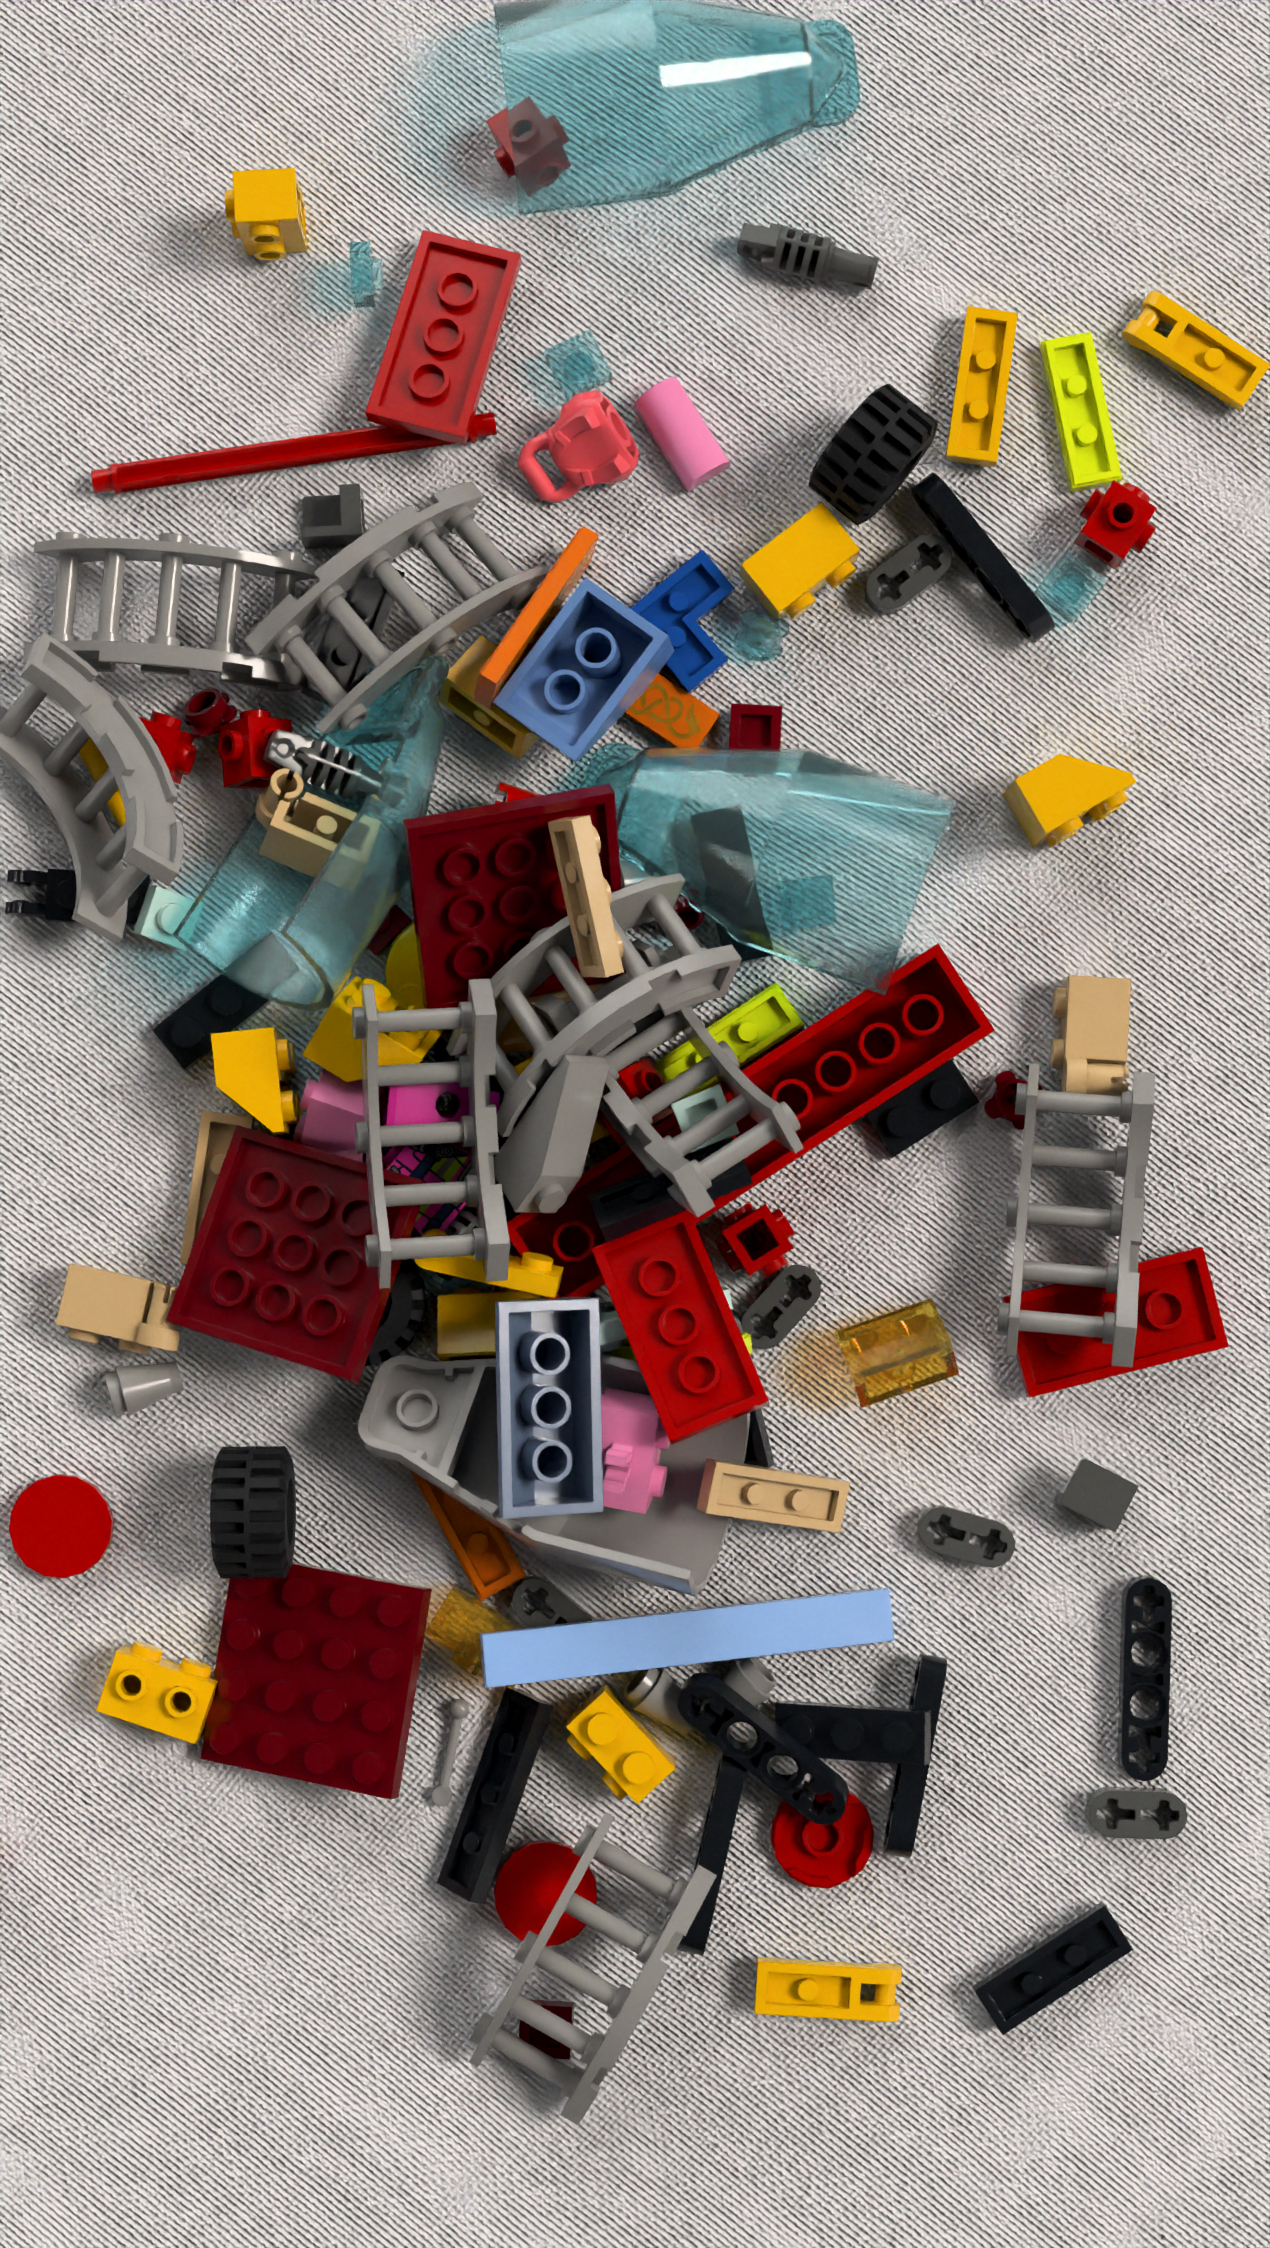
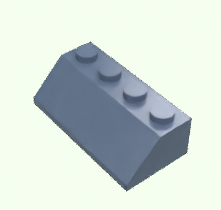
(549, 1406)

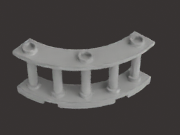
(372, 557)
(164, 651)
(150, 836)
(606, 1022)
(634, 1116)
(477, 1130)
(1122, 1220)
(623, 2002)

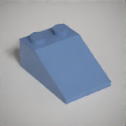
(585, 671)

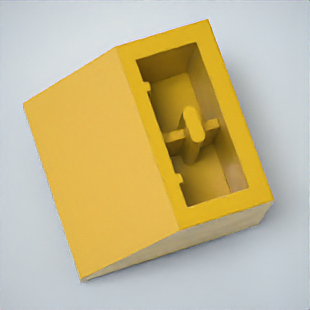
(1062, 793)
(341, 1054)
(254, 1073)

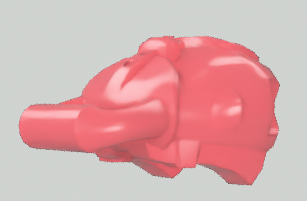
(586, 445)

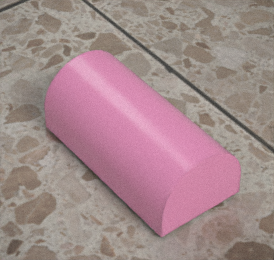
(681, 433)

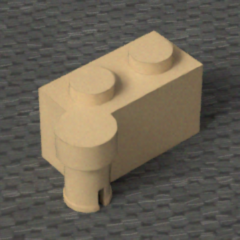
(300, 831)
(1092, 1034)
(118, 1307)

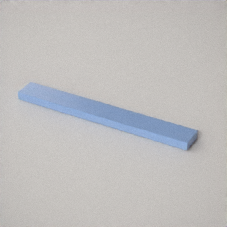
(685, 1637)

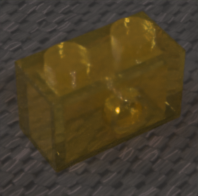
(902, 1337)
(459, 1625)

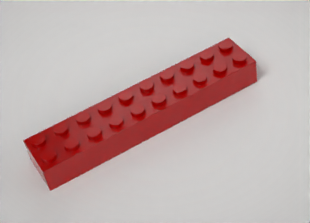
(825, 1077)

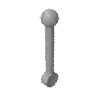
(442, 1793)

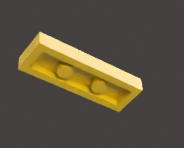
(981, 386)

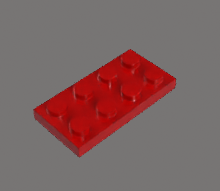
(443, 337)
(1174, 1321)
(680, 1327)

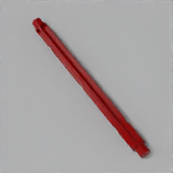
(271, 456)

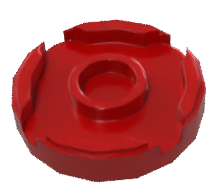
(61, 1526)
(822, 1853)
(532, 1884)

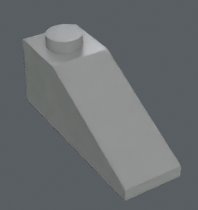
(553, 1137)

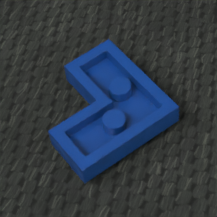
(676, 610)

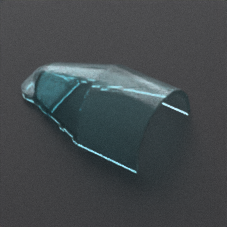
(658, 92)
(781, 847)
(305, 934)

